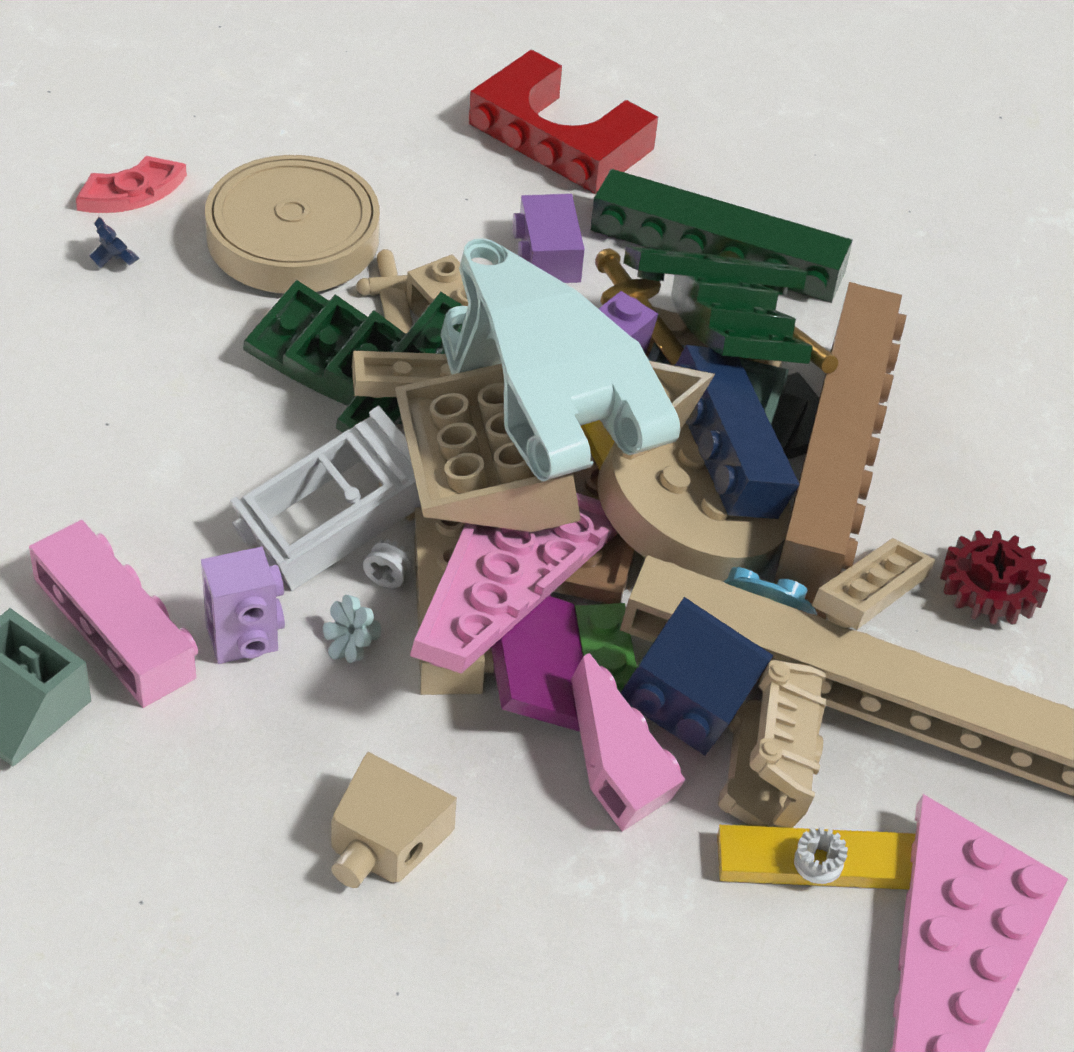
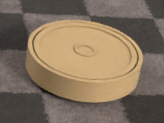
(292, 222)
(673, 513)

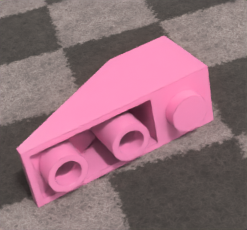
(621, 756)

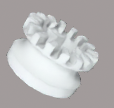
(388, 554)
(807, 847)

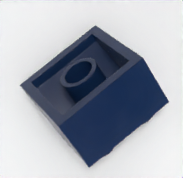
(695, 676)

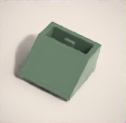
(38, 686)

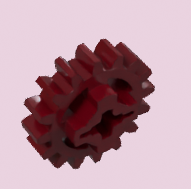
(995, 577)

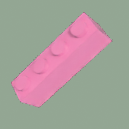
(114, 612)

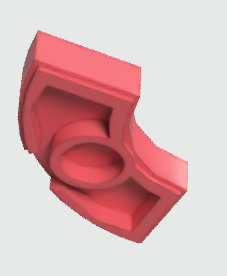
(132, 187)

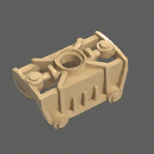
(776, 748)

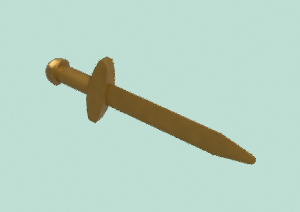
(608, 262)

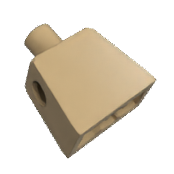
(387, 822)

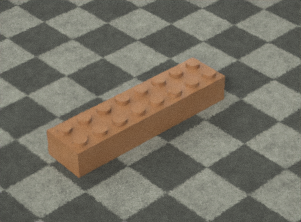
(842, 441)

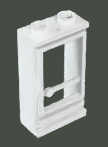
(387, 456)

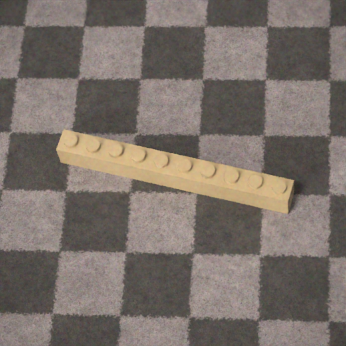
(877, 677)

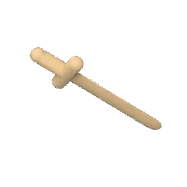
(391, 289)

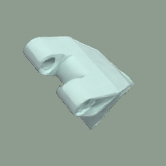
(558, 363)

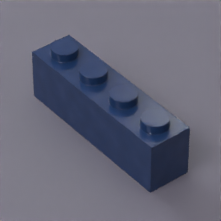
(738, 439)

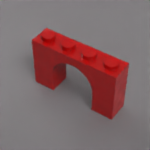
(509, 108)

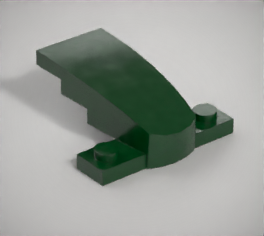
(725, 303)
(316, 341)

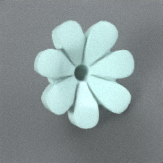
(352, 629)

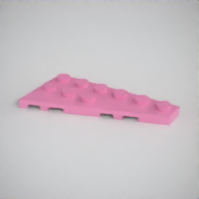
(500, 579)
(965, 931)

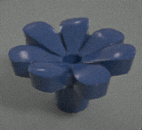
(110, 246)

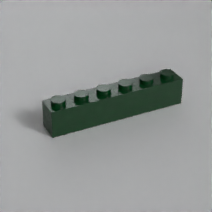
(689, 222)

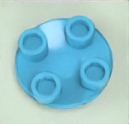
(785, 592)

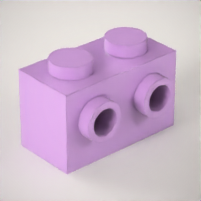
(242, 604)

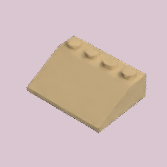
(468, 462)

